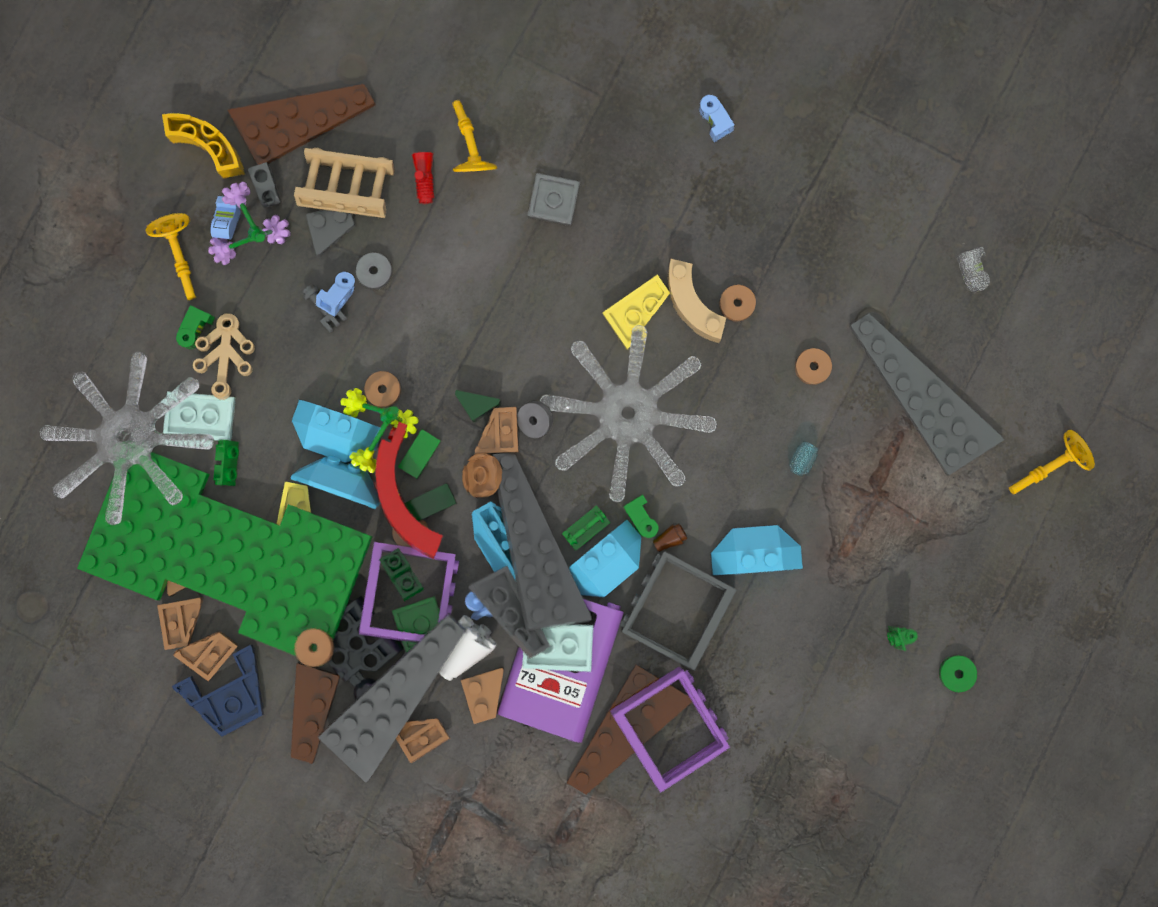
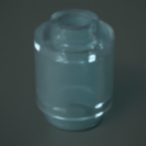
(803, 459)

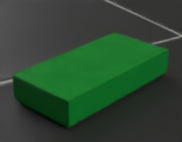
(419, 454)

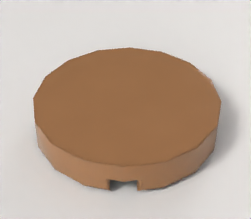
(482, 475)

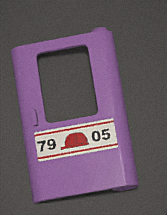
(559, 698)

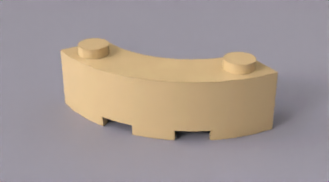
(688, 304)

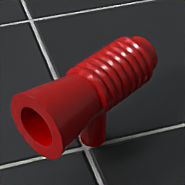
(423, 176)

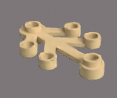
(224, 352)

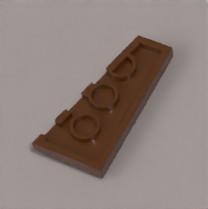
(312, 705)

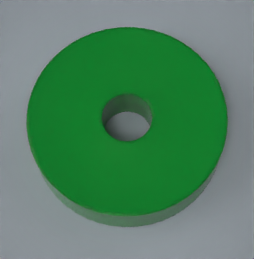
(968, 673)

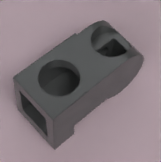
(264, 184)

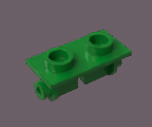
(228, 453)
(586, 528)
(900, 637)

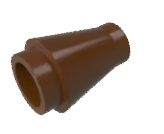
(670, 537)

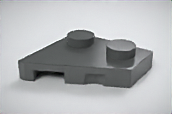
(328, 227)

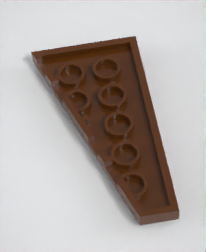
(288, 123)
(610, 746)

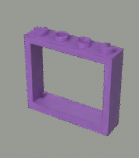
(448, 590)
(708, 716)

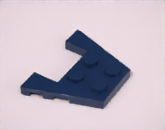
(232, 703)

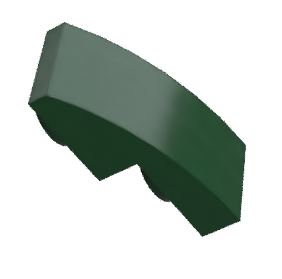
(431, 502)
(401, 574)

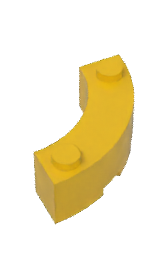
(191, 130)

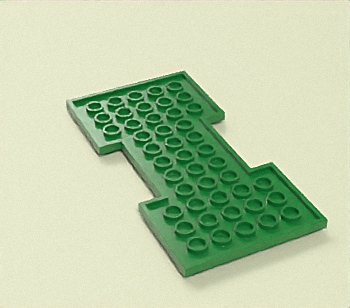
(279, 574)

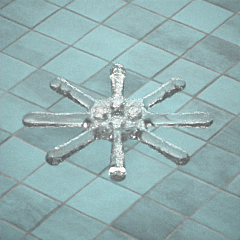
(643, 403)
(137, 448)

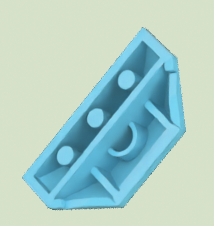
(331, 431)
(339, 479)
(492, 537)
(756, 551)
(608, 562)

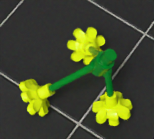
(392, 415)

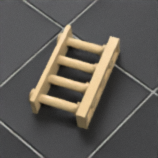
(342, 202)

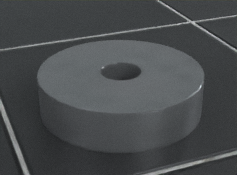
(370, 261)
(541, 413)

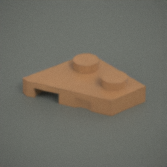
(500, 432)
(179, 622)
(207, 654)
(421, 737)

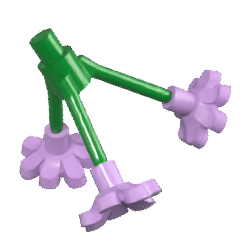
(274, 228)

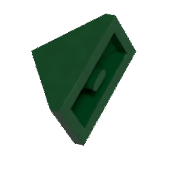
(477, 405)

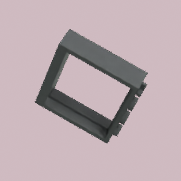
(711, 626)

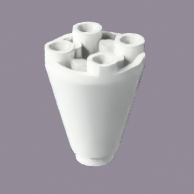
(470, 649)

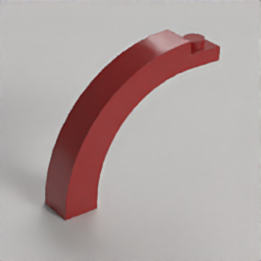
(398, 516)

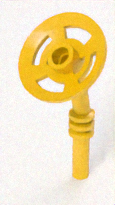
(474, 161)
(168, 227)
(1077, 450)

